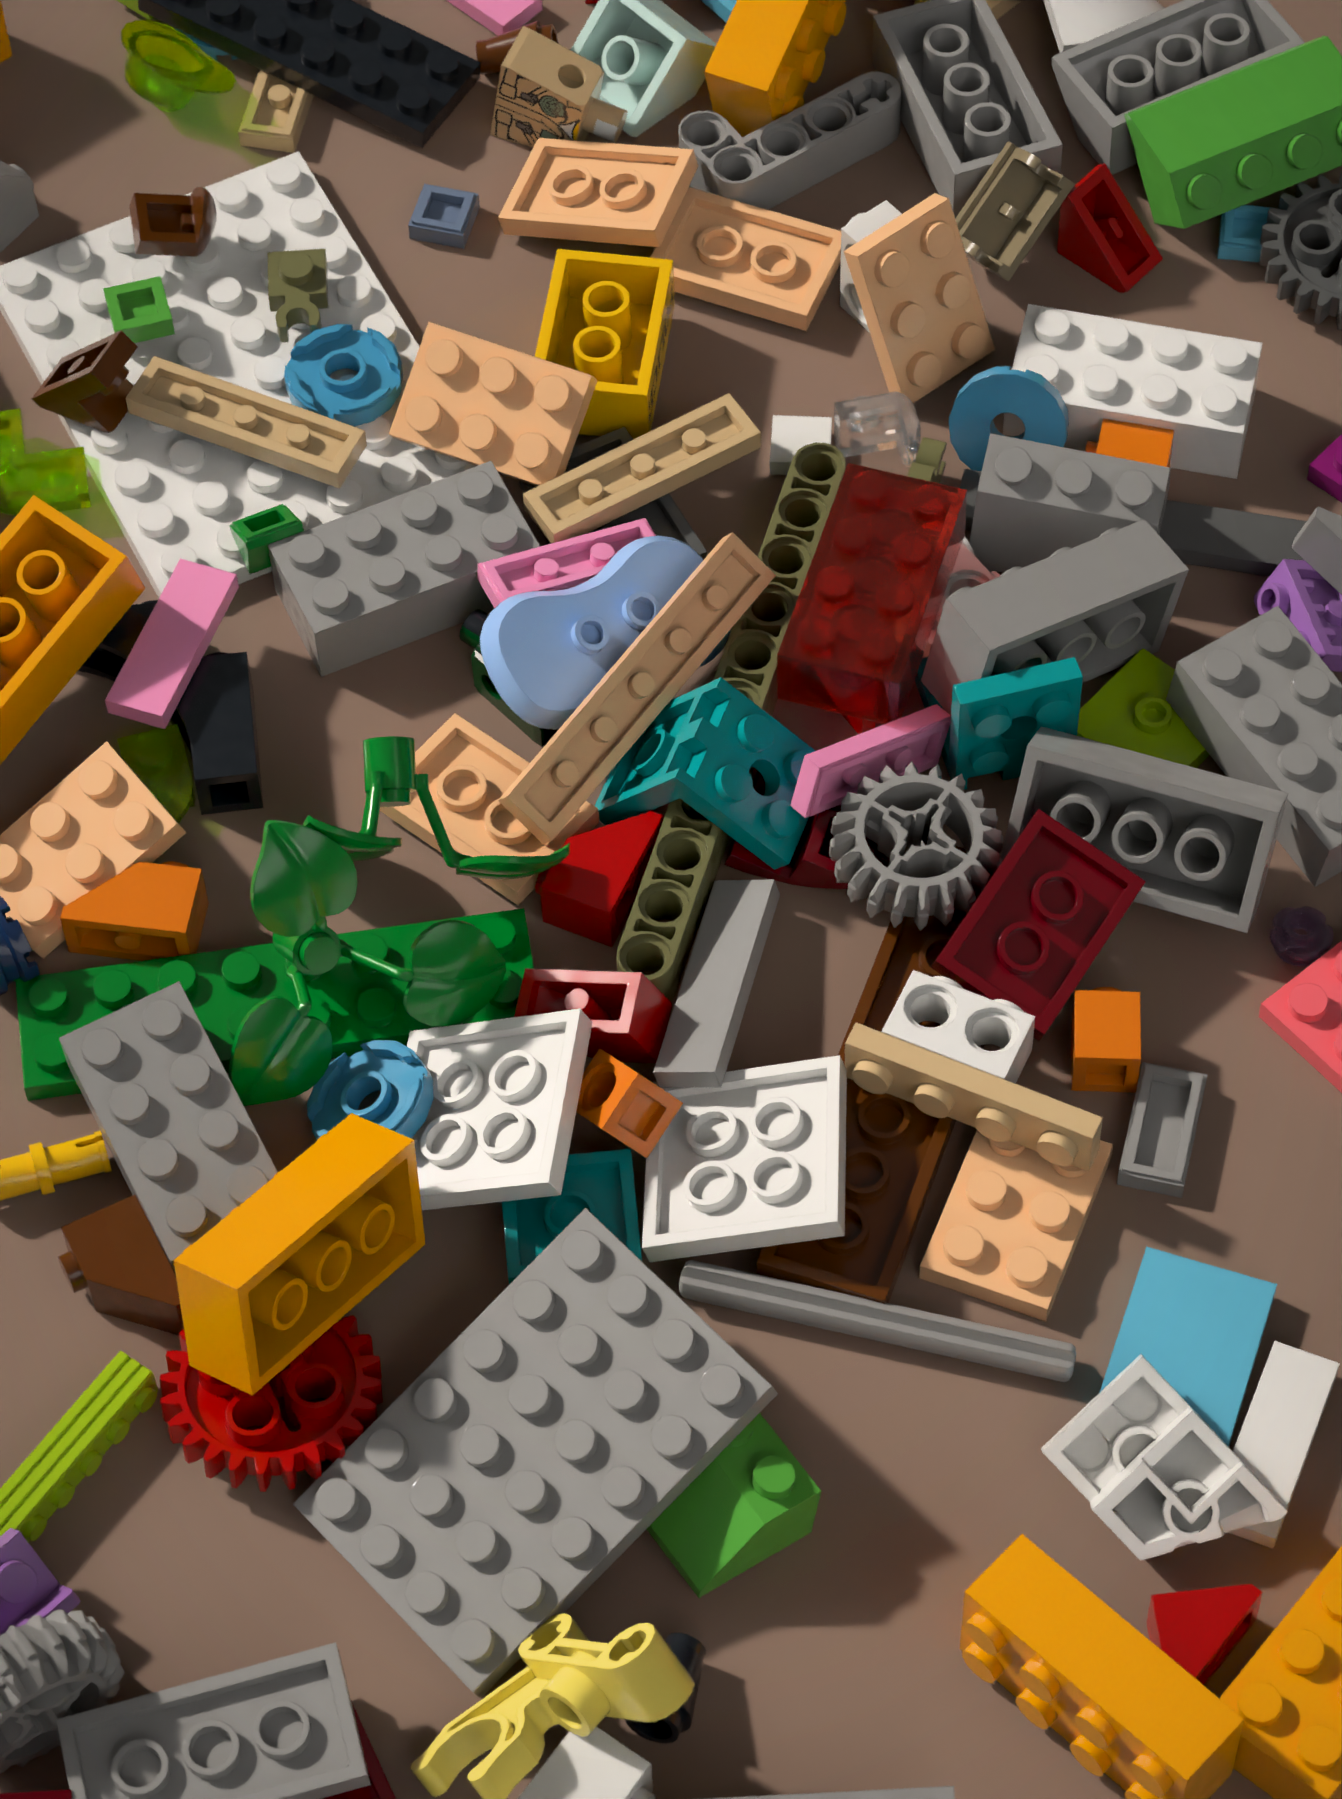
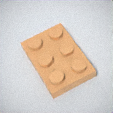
(598, 192)
(750, 258)
(920, 298)
(492, 406)
(466, 781)
(78, 839)
(1012, 1225)

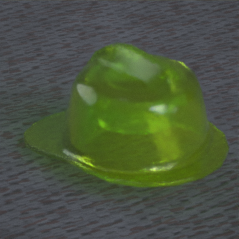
(169, 66)

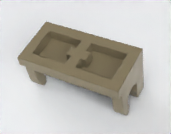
(1010, 210)

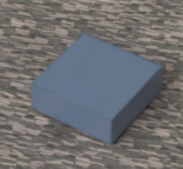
(444, 216)

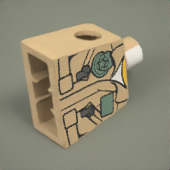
(551, 95)

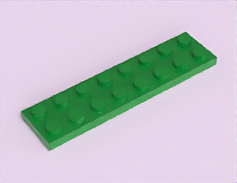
(228, 983)

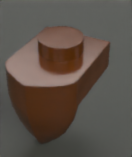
(172, 223)

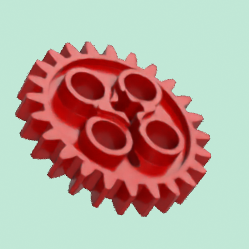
(213, 1415)

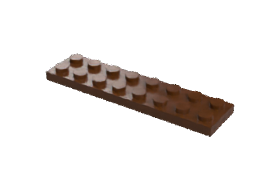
(889, 1146)

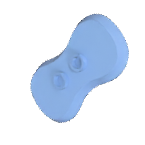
(559, 644)

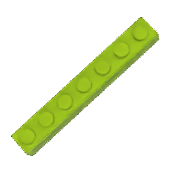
(76, 1446)

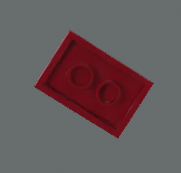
(1039, 921)

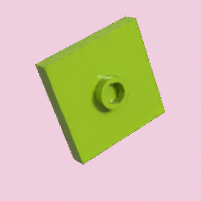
(1136, 716)

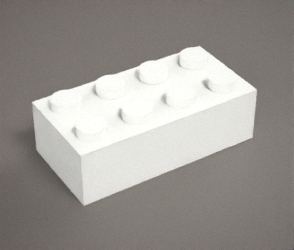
(1144, 377)

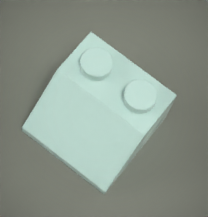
(647, 57)

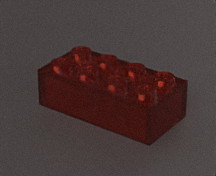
(871, 594)

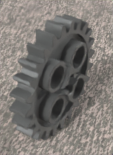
(1305, 248)

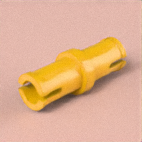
(53, 1165)

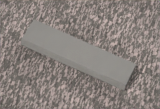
(717, 984)

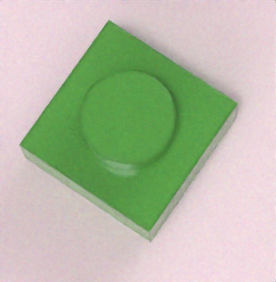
(140, 309)

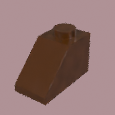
(122, 1266)

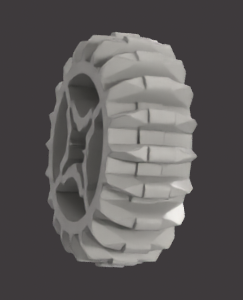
(903, 814)
(48, 1673)

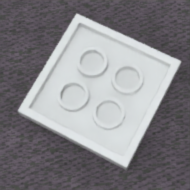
(499, 1107)
(750, 1162)

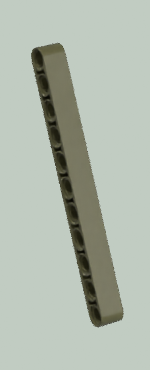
(752, 644)

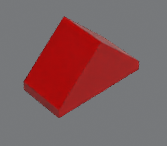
(1105, 233)
(1202, 1625)

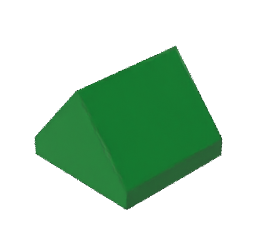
(261, 529)

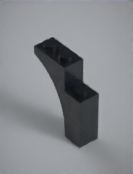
(212, 717)

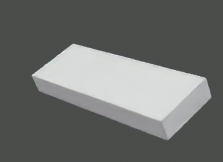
(1283, 1426)

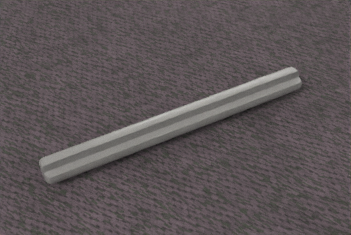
(878, 1321)

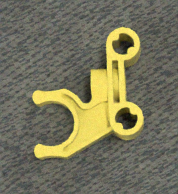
(564, 1684)

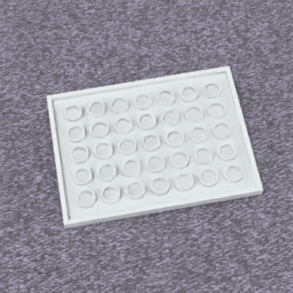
(174, 488)

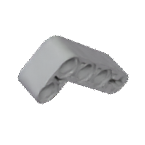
(796, 147)

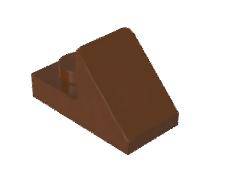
(91, 384)

